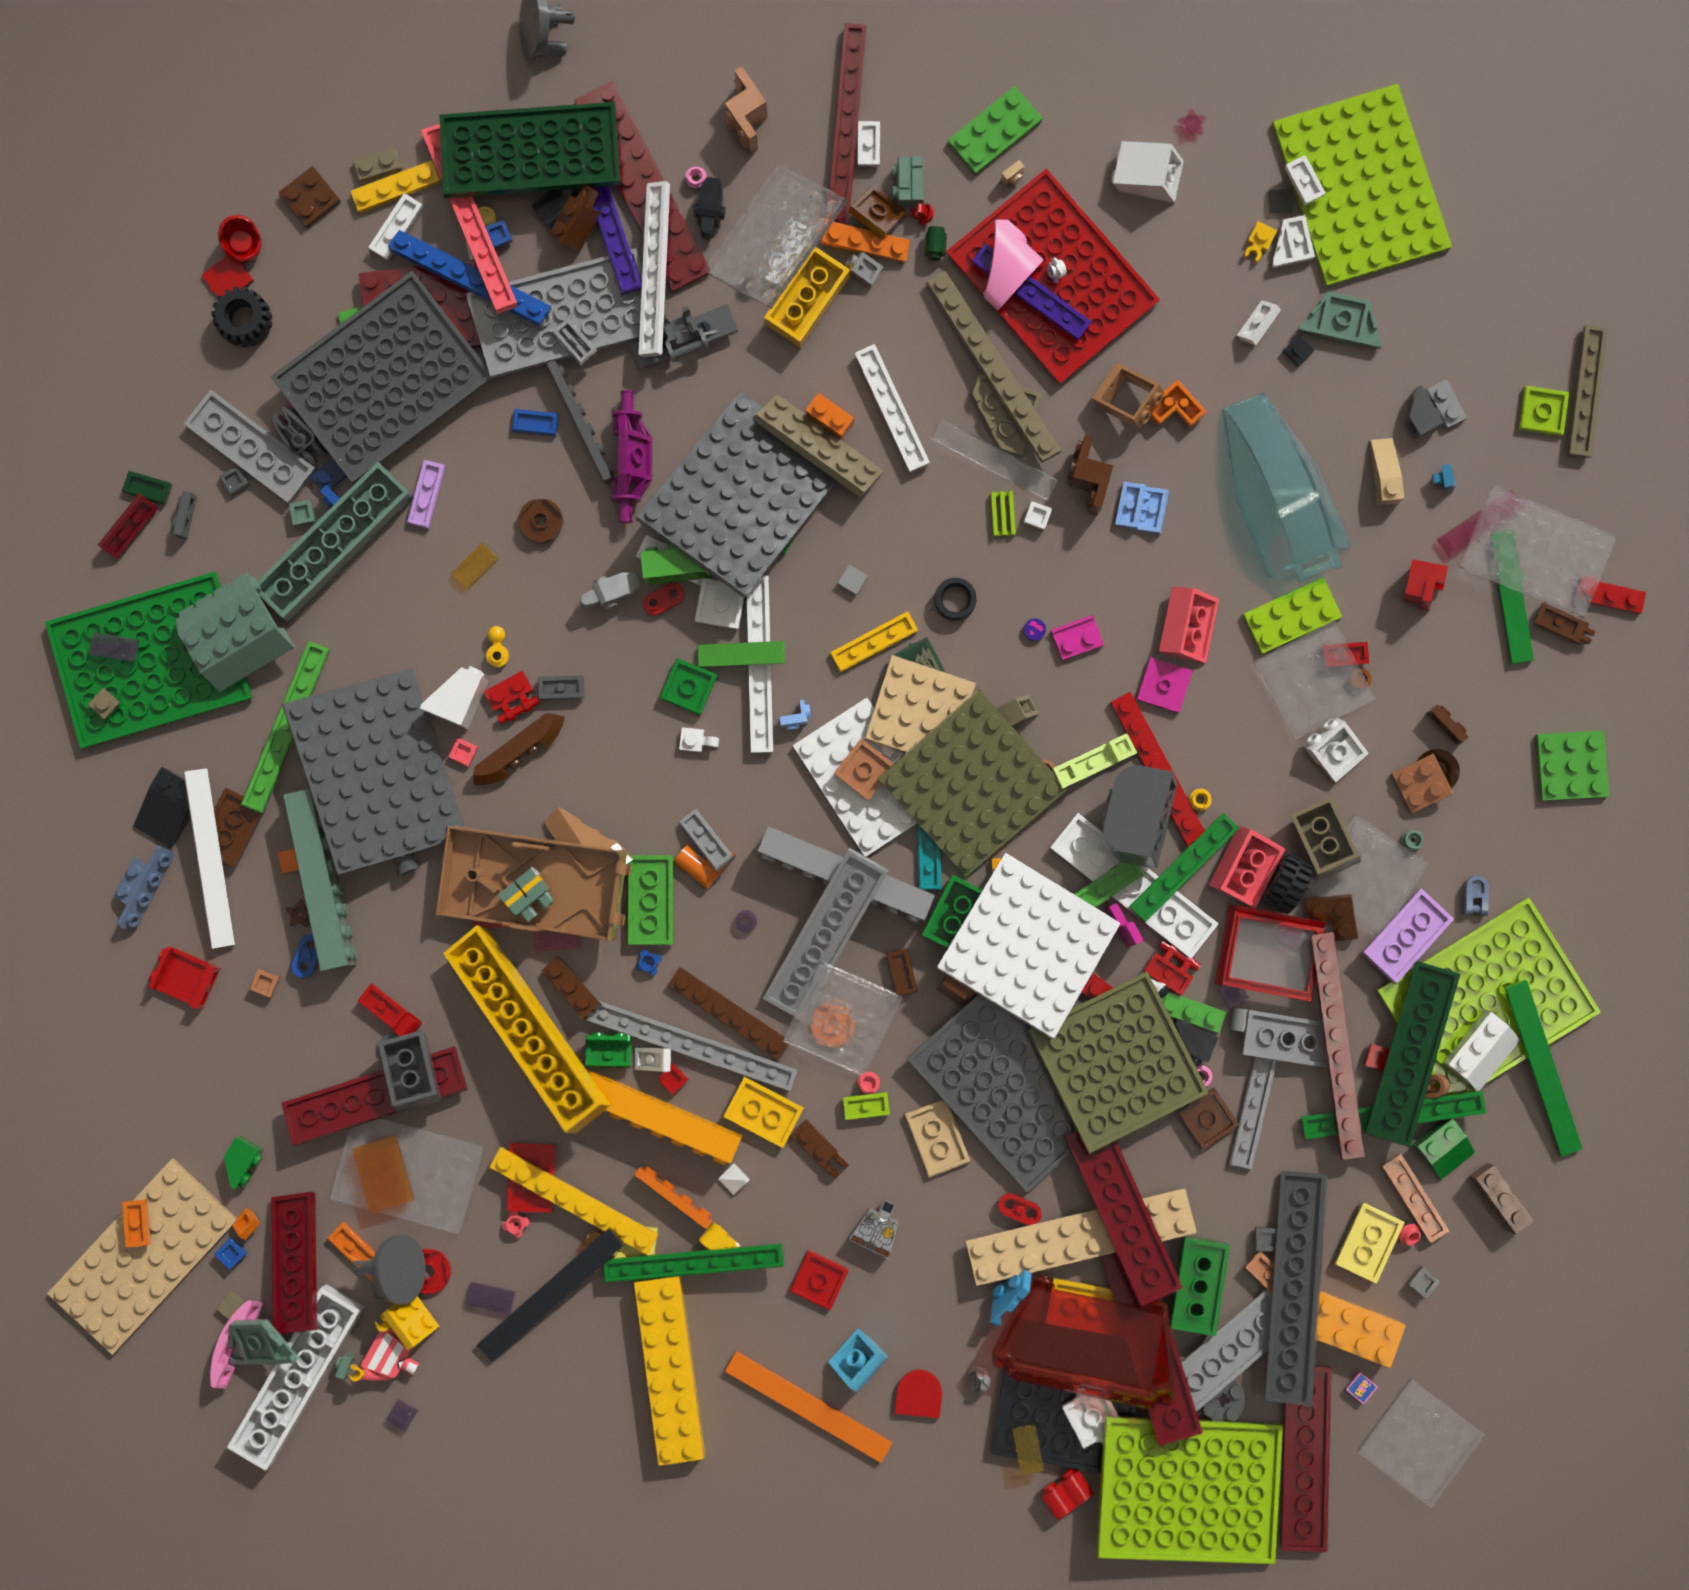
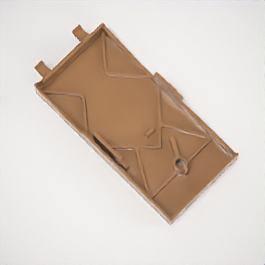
(582, 881)

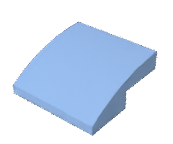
(1142, 507)

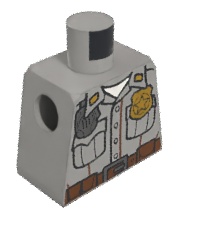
(877, 1229)

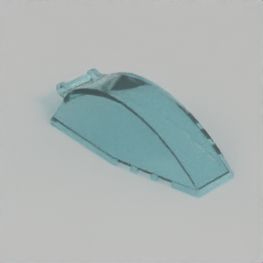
(1281, 491)

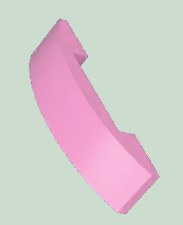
(220, 1368)

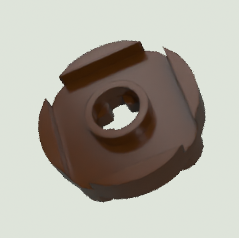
(540, 507)

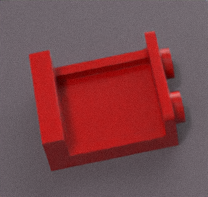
(184, 977)

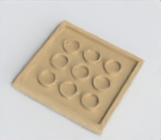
(913, 703)

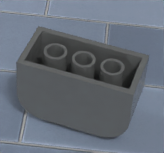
(1139, 814)

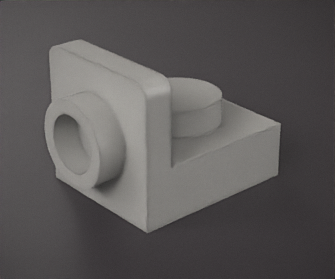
(863, 267)

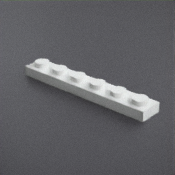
(892, 408)

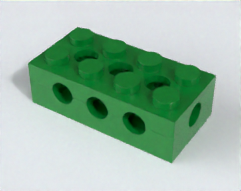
(1209, 1296)

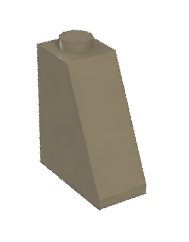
(1018, 710)

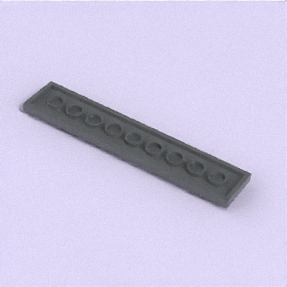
(1296, 1288)

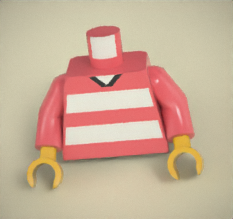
(385, 1357)

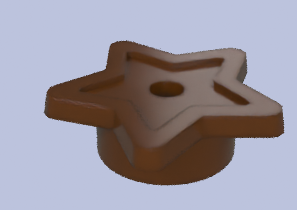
(293, 912)

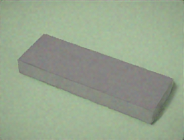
(706, 840)

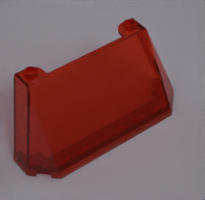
(1089, 1346)

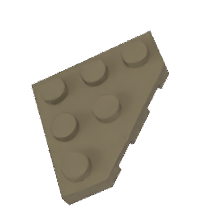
(998, 418)

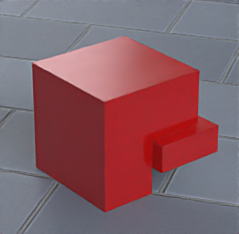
(1423, 580)

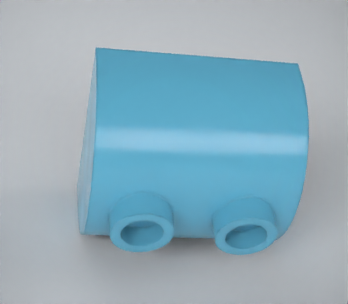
(858, 1360)

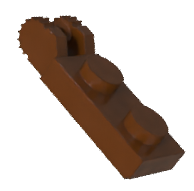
(817, 1146)

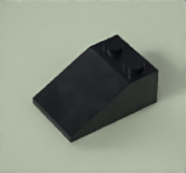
(164, 808)

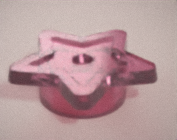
(1192, 129)

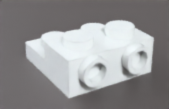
(1335, 749)

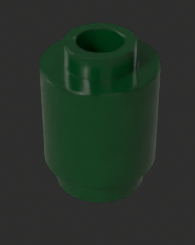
(935, 243)

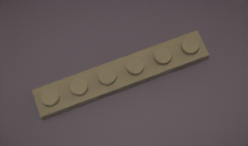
(1587, 391)

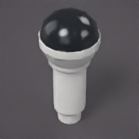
(1161, 988)

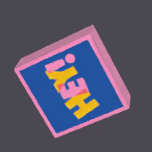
(1361, 1387)

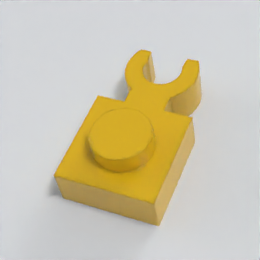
(1260, 240)

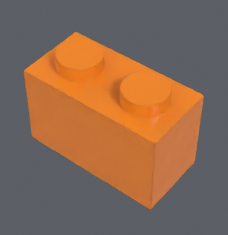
(830, 416)

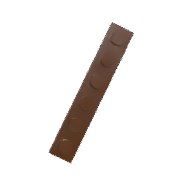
(728, 1013)

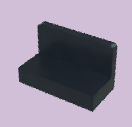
(550, 205)

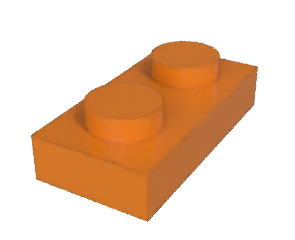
(136, 1223)

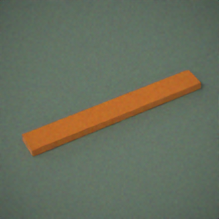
(808, 1406)

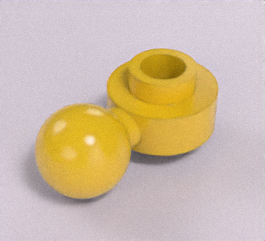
(496, 635)

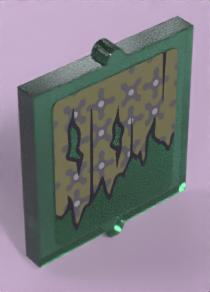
(922, 654)

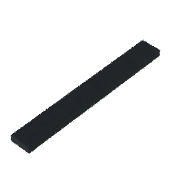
(550, 1294)

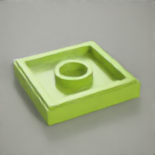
(1543, 411)

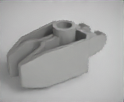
(610, 591)

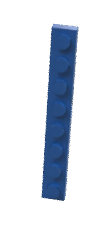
(462, 275)

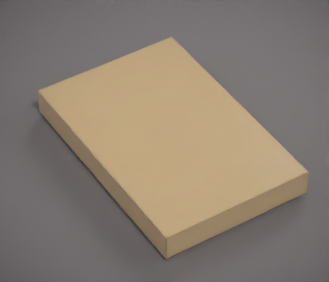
(937, 1137)

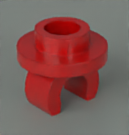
(923, 213)

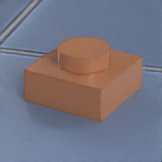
(265, 983)

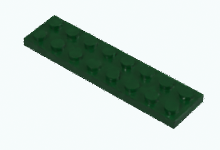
(1412, 1054)

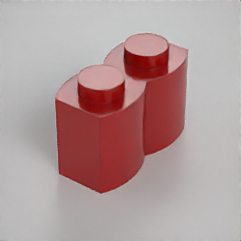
(1066, 1493)

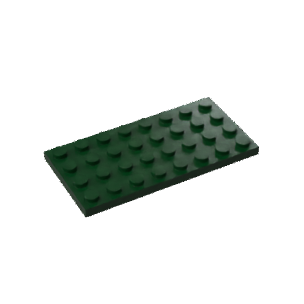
(529, 149)

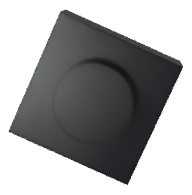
(1298, 350)

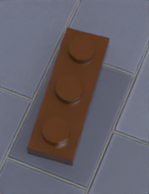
(571, 987)

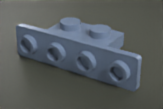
(140, 886)

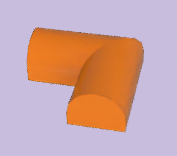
(1178, 400)
(698, 867)

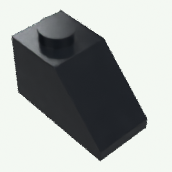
(1197, 1042)

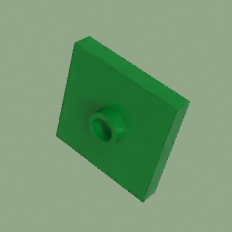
(688, 686)

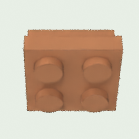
(745, 110)

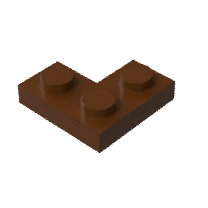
(1339, 910)

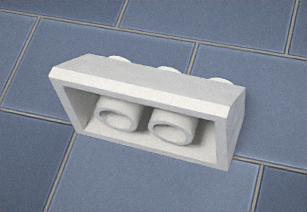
(1482, 1050)

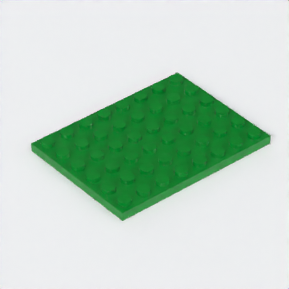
(155, 689)

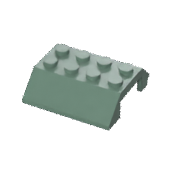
(231, 633)

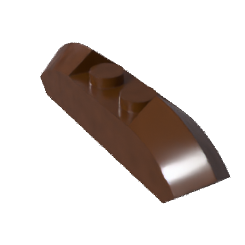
(526, 742)

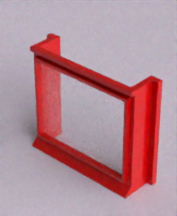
(1268, 952)

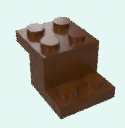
(1089, 475)

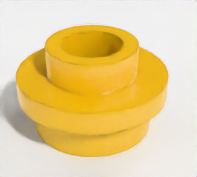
(1206, 796)

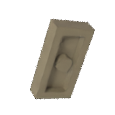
(377, 164)

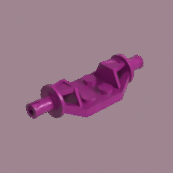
(633, 456)

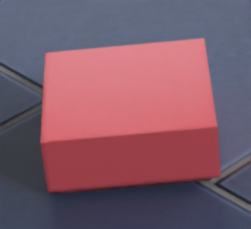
(463, 752)

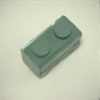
(910, 181)

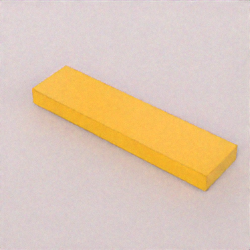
(873, 642)

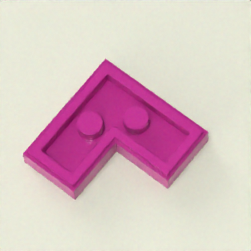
(1126, 930)

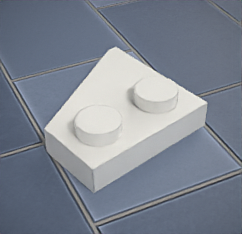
(1293, 243)

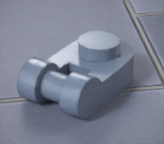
(1476, 888)

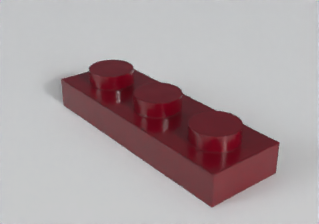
(128, 526)

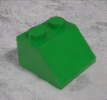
(1444, 1147)

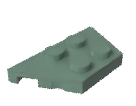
(1343, 320)
(258, 1344)

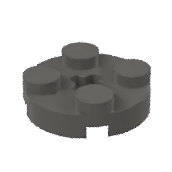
(1229, 1411)

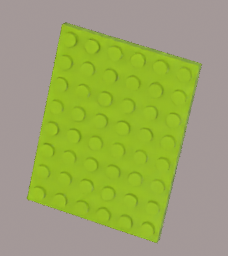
(1375, 184)
(1494, 956)
(1191, 1497)

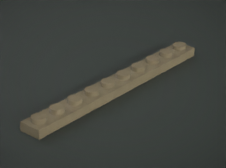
(993, 367)

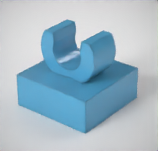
(1446, 477)

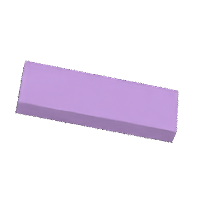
(426, 494)

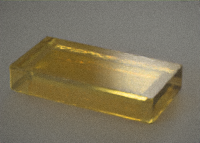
(475, 565)
(1028, 1449)

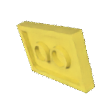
(1369, 1242)

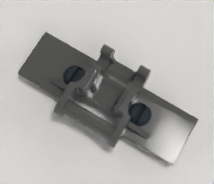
(680, 331)

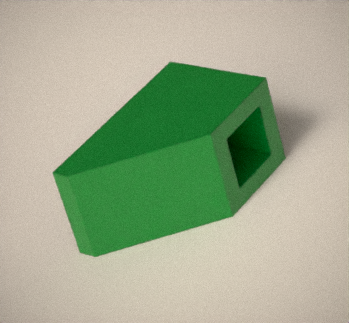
(240, 1160)

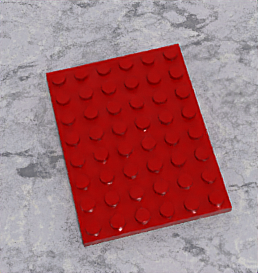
(1095, 284)

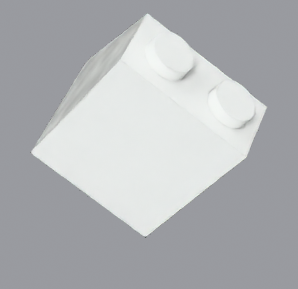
(1148, 170)
(457, 697)

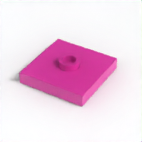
(1164, 685)

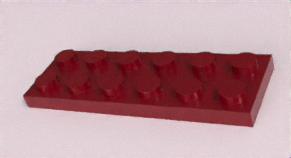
(294, 1263)

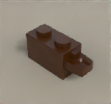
(576, 219)

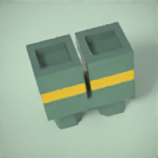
(525, 892)

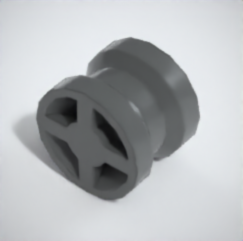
(405, 864)

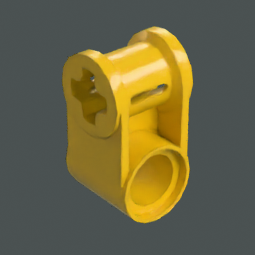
(716, 1238)

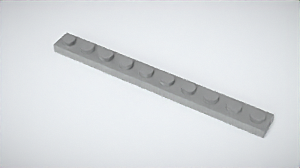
(694, 1045)

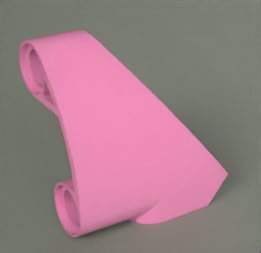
(1010, 263)

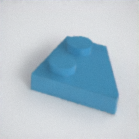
(1008, 1295)

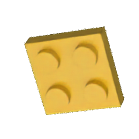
(410, 1322)

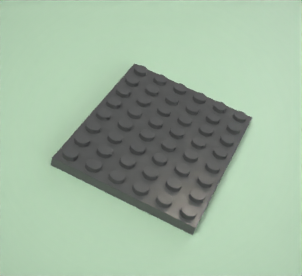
(382, 377)
(736, 498)
(373, 770)
(998, 1088)

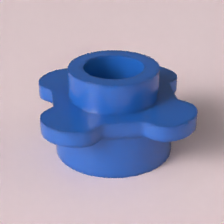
(654, 959)

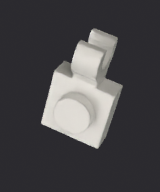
(694, 740)

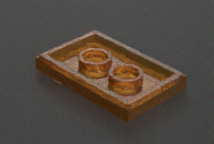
(383, 1174)

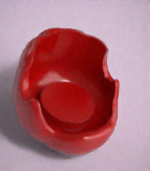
(239, 238)

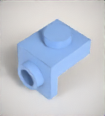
(793, 721)

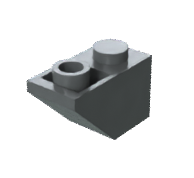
(1421, 413)

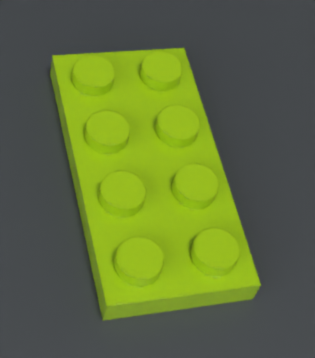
(1292, 615)

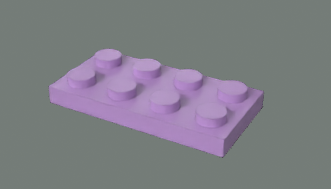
(1407, 936)

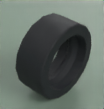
(952, 582)

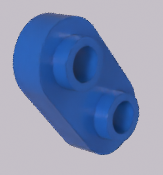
(305, 954)

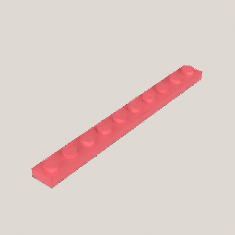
(475, 234)

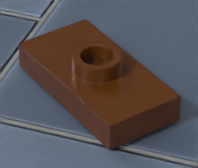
(901, 972)

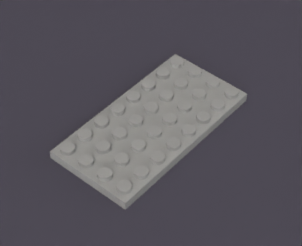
(580, 292)

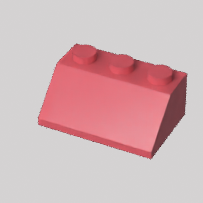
(1189, 624)
(1247, 866)

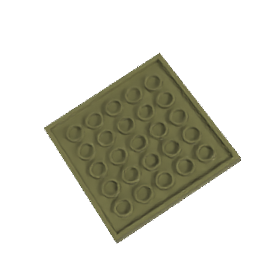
(972, 783)
(1119, 1063)

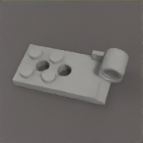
(1265, 1035)

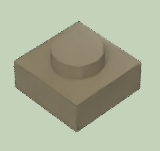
(104, 703)

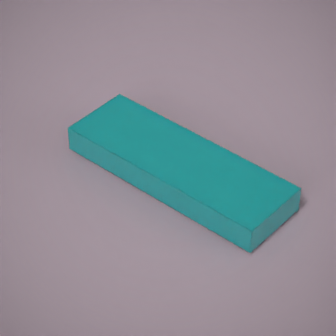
(928, 862)

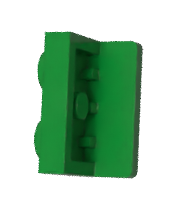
(608, 1051)

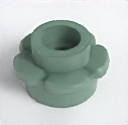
(1418, 837)

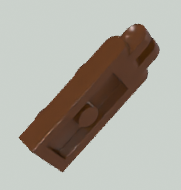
(1563, 624)

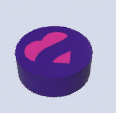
(1034, 629)

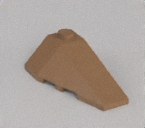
(569, 828)

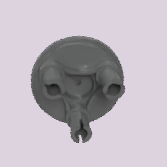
(534, 26)
(396, 1269)

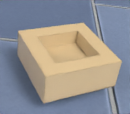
(1013, 173)

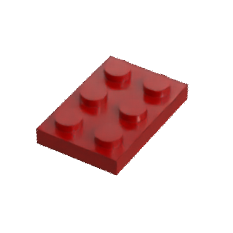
(520, 1197)

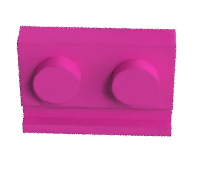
(1077, 637)

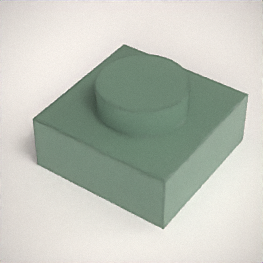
(302, 513)
(343, 1365)

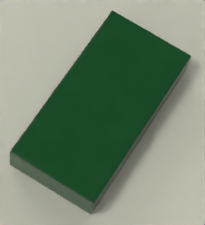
(149, 487)

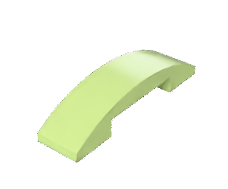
(1094, 761)

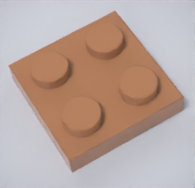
(862, 769)
(1422, 783)

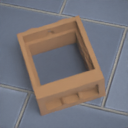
(1111, 386)

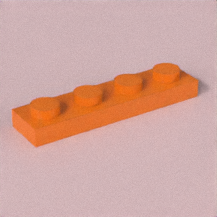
(866, 241)
(682, 1201)

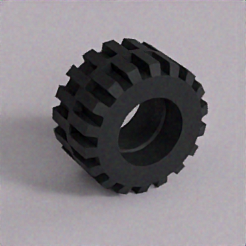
(230, 304)
(1288, 883)

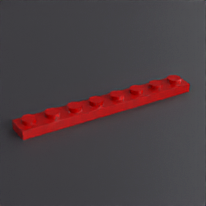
(1153, 757)

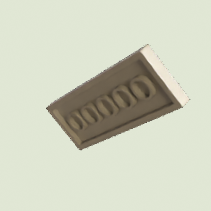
(818, 445)

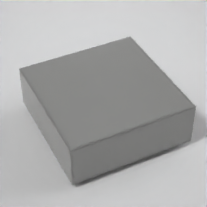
(852, 579)

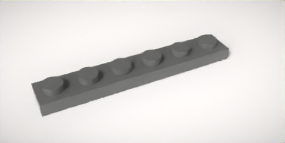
(577, 413)

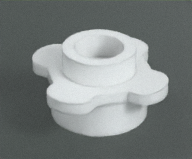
(1056, 269)

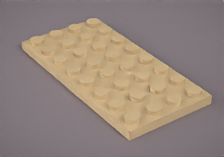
(119, 1287)

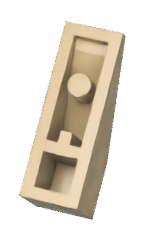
(1386, 472)

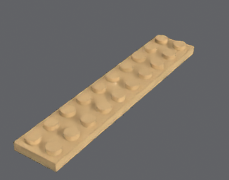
(1068, 1239)

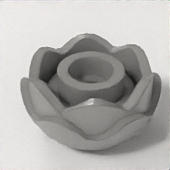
(979, 1379)

